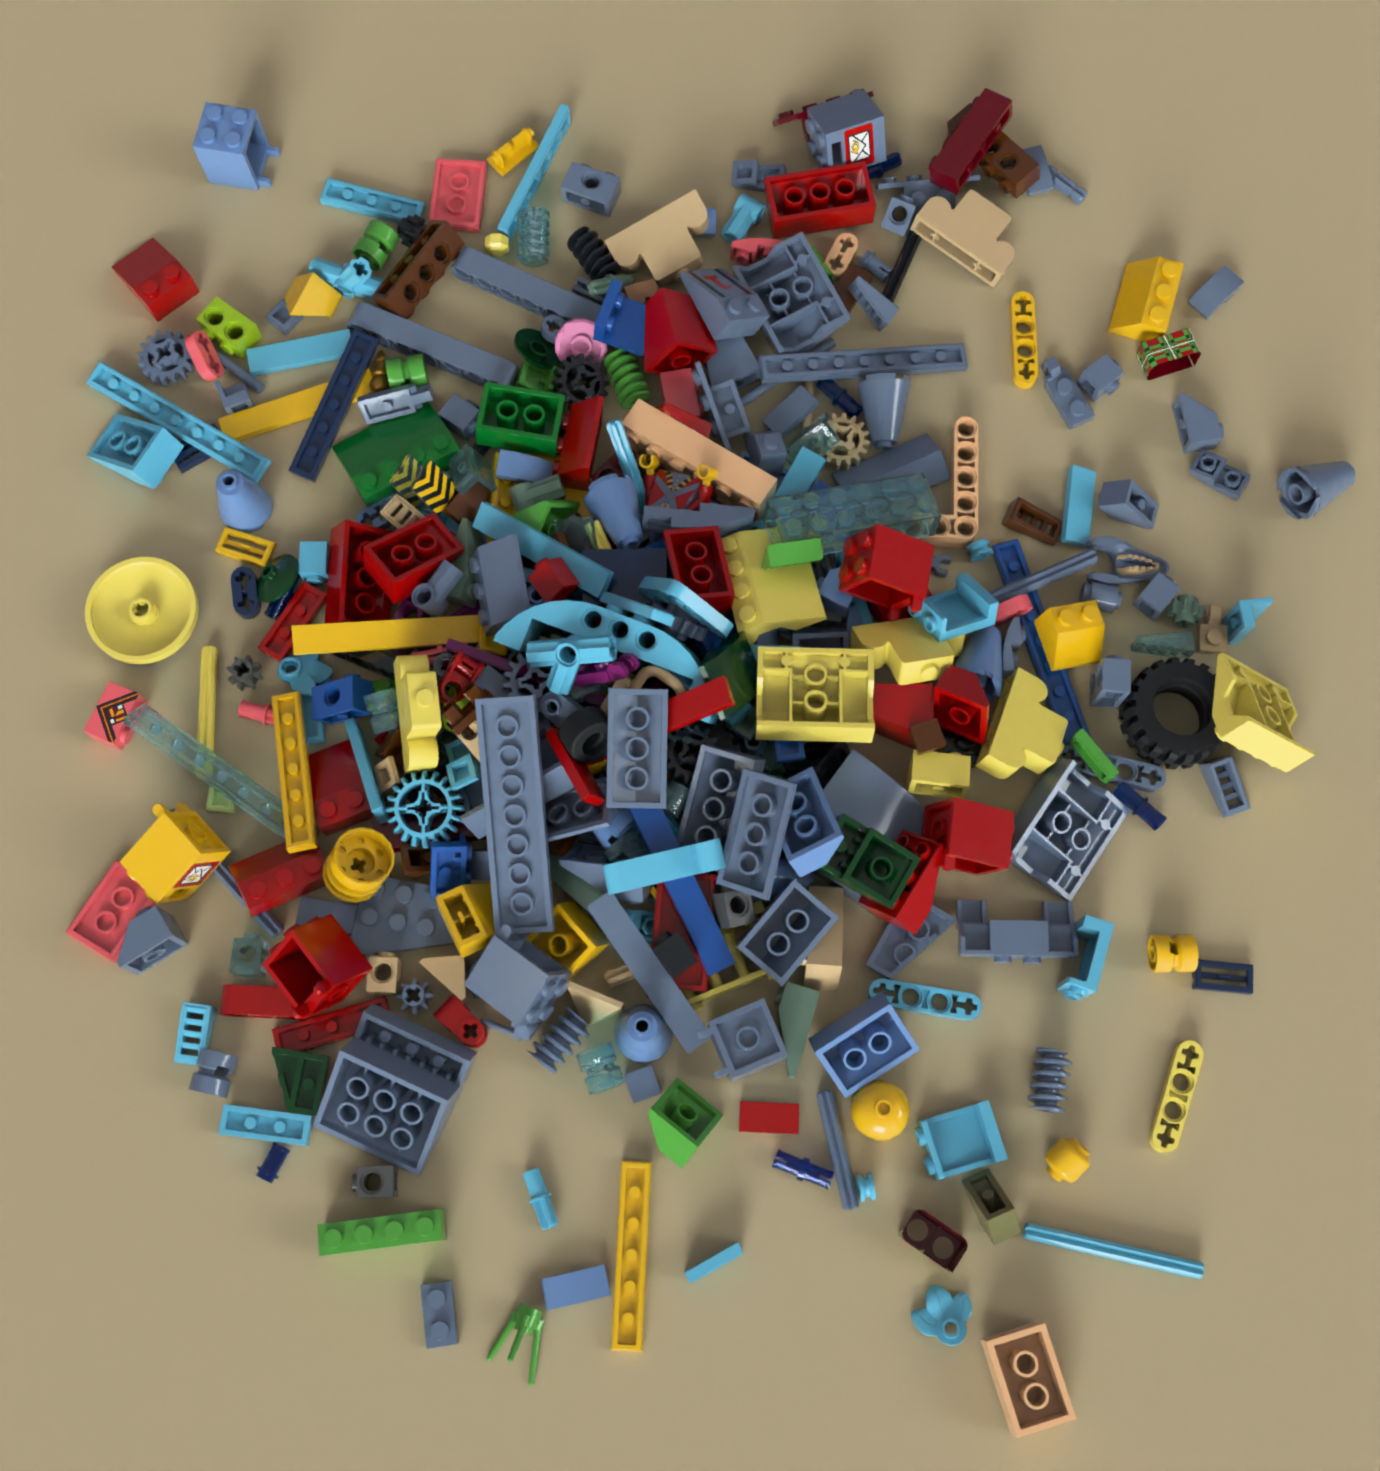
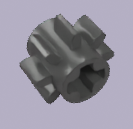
(242, 666)

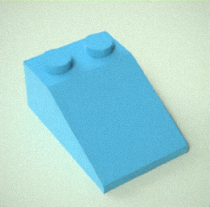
(136, 450)

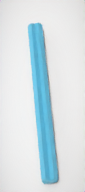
(1113, 1250)

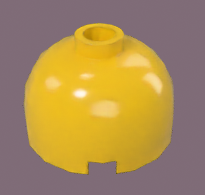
(880, 1110)

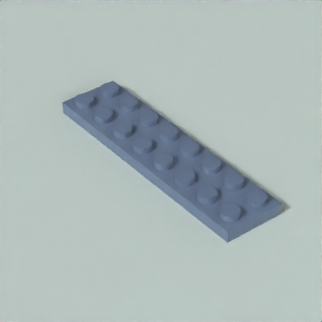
(515, 813)

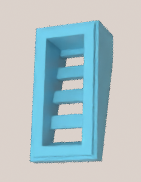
(183, 1031)

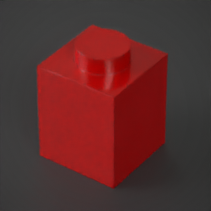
(553, 579)

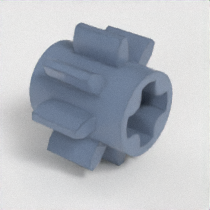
(405, 996)

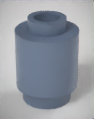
(1104, 594)

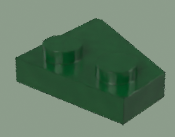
(301, 1078)

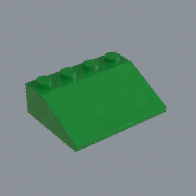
(379, 450)

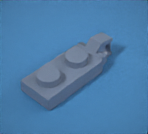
(1065, 394)
(394, 402)

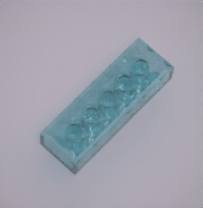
(842, 511)

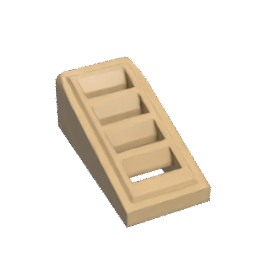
(397, 510)

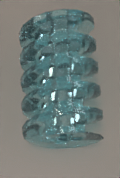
(533, 236)

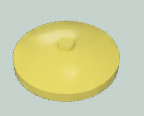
(141, 610)

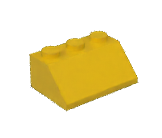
(1146, 298)

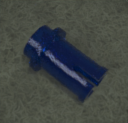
(272, 1163)

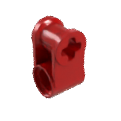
(458, 673)
(458, 1019)

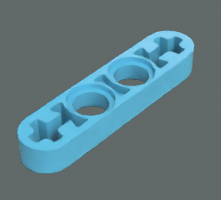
(924, 999)

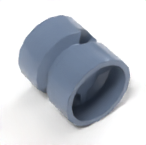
(217, 1083)

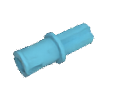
(540, 1198)

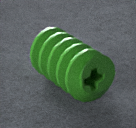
(626, 378)

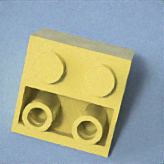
(939, 774)

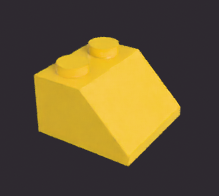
(1071, 634)

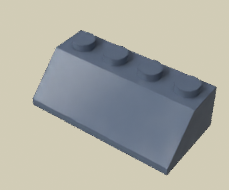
(714, 794)

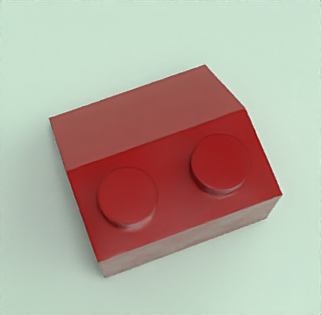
(962, 704)

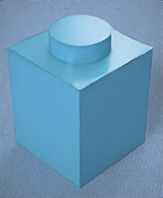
(314, 561)

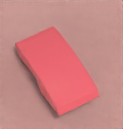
(749, 249)

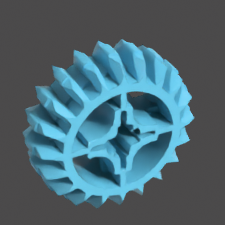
(424, 795)

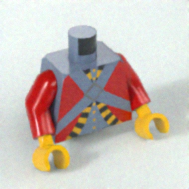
(676, 489)

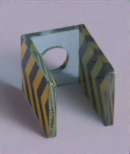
(423, 486)

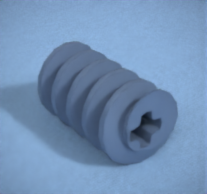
(560, 1040)
(1049, 1080)

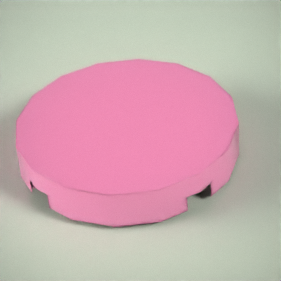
(576, 338)

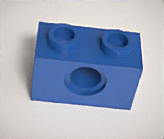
(340, 699)

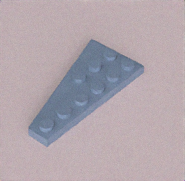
(399, 920)

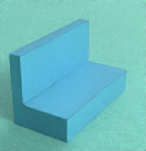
(1243, 616)

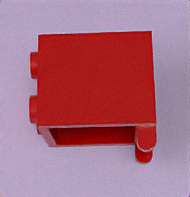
(886, 569)
(973, 835)
(316, 965)

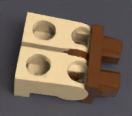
(463, 720)

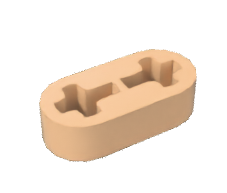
(844, 258)

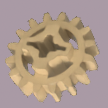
(846, 452)

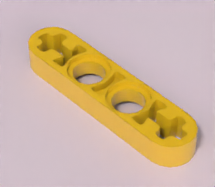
(1023, 340)

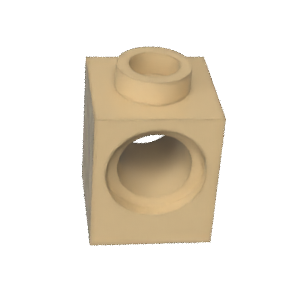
(388, 987)

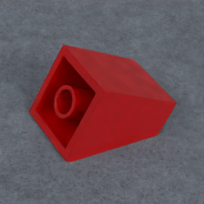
(675, 333)
(899, 707)

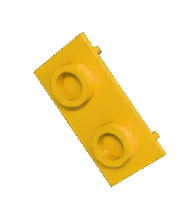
(513, 152)

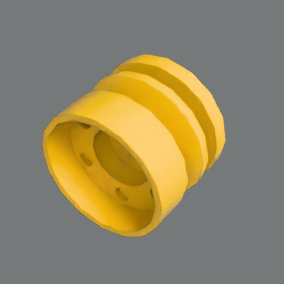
(358, 864)

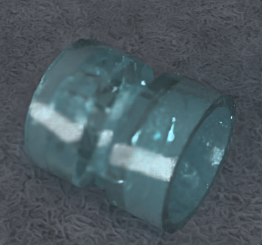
(384, 710)
(600, 1068)

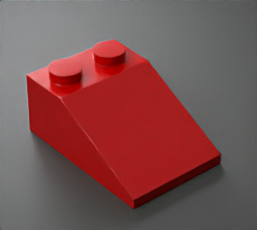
(156, 279)
(410, 556)
(337, 789)

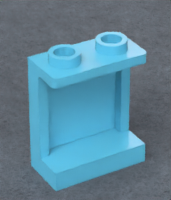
(957, 610)
(1098, 937)
(960, 1140)

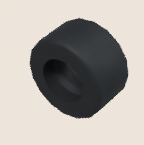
(585, 734)

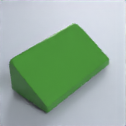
(792, 553)

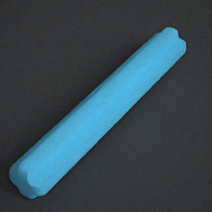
(626, 458)

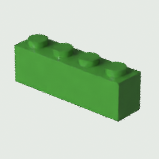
(381, 1232)

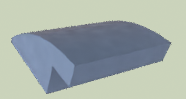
(874, 801)
(394, 1089)

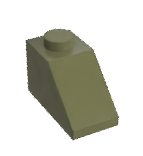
(992, 1206)

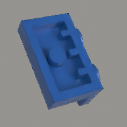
(449, 865)

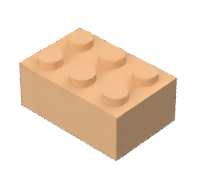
(1028, 1379)

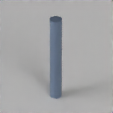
(239, 372)

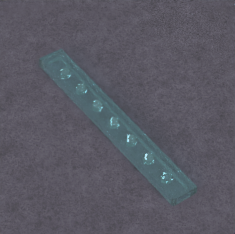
(208, 767)

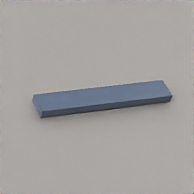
(648, 971)

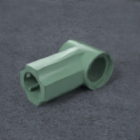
(529, 494)

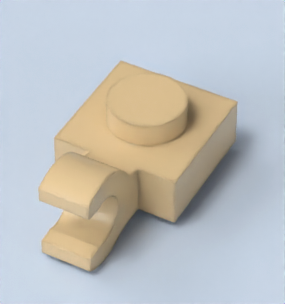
(1212, 636)

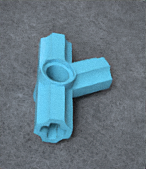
(347, 279)
(565, 665)

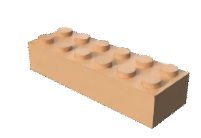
(684, 449)

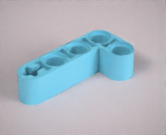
(664, 866)

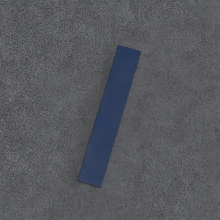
(334, 405)

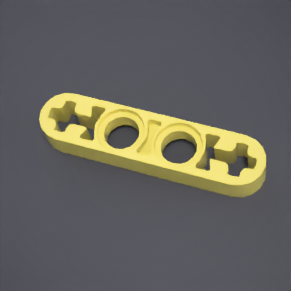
(1171, 1094)

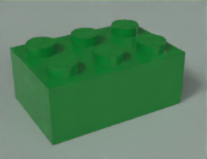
(520, 419)

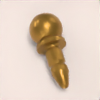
(379, 376)

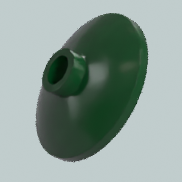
(536, 349)
(277, 578)

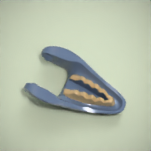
(1128, 562)

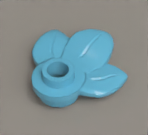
(307, 672)
(942, 1311)

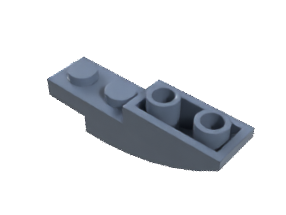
(727, 518)

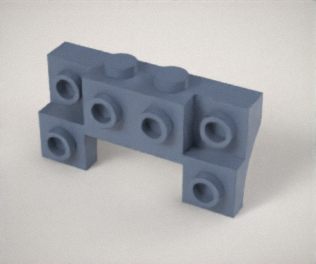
(1016, 939)

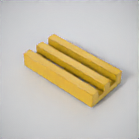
(266, 555)

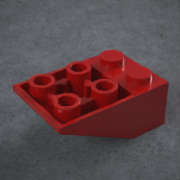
(919, 891)

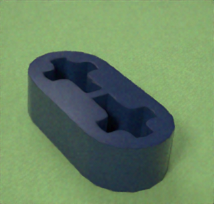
(240, 593)

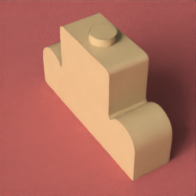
(968, 234)
(663, 240)

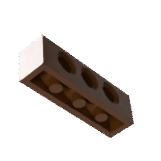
(1006, 154)
(436, 237)

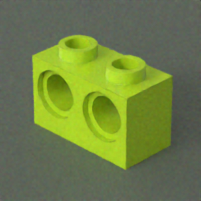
(231, 325)

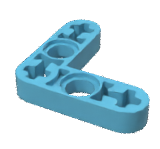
(674, 592)

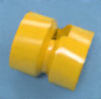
(1175, 953)

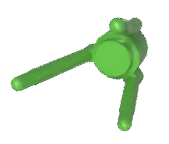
(526, 1320)

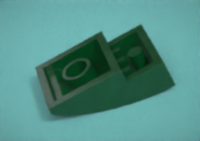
(737, 663)
(870, 863)

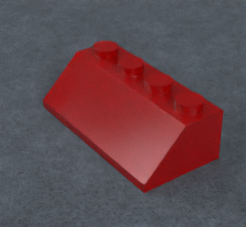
(819, 200)
(350, 588)

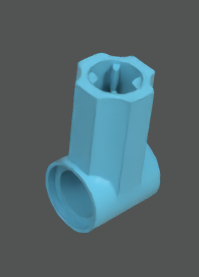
(745, 214)

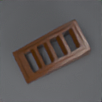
(1029, 529)

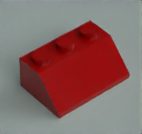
(580, 443)
(701, 564)
(277, 877)

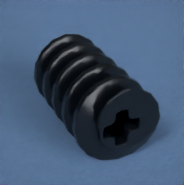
(592, 253)

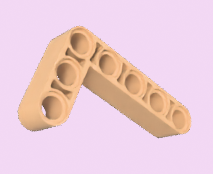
(960, 493)

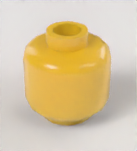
(1067, 1160)

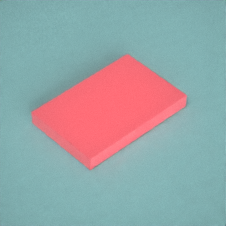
(459, 193)
(108, 911)

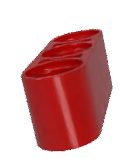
(255, 1002)

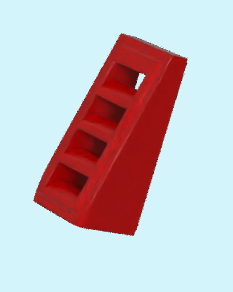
(686, 418)

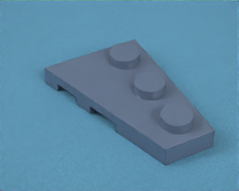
(899, 947)

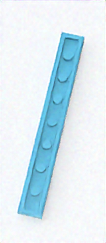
(179, 422)

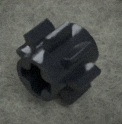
(410, 228)

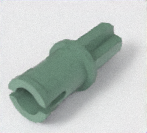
(601, 286)

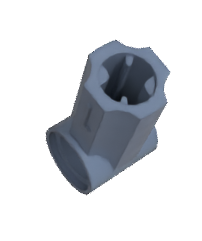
(433, 594)

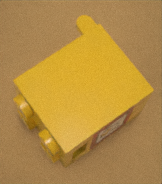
(174, 855)

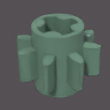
(1185, 611)

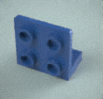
(621, 321)

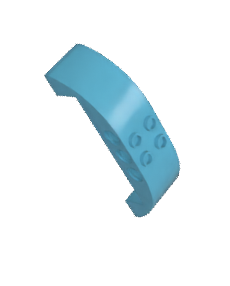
(580, 619)

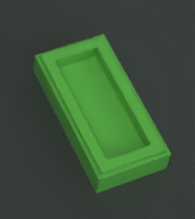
(1093, 756)

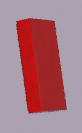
(769, 1117)

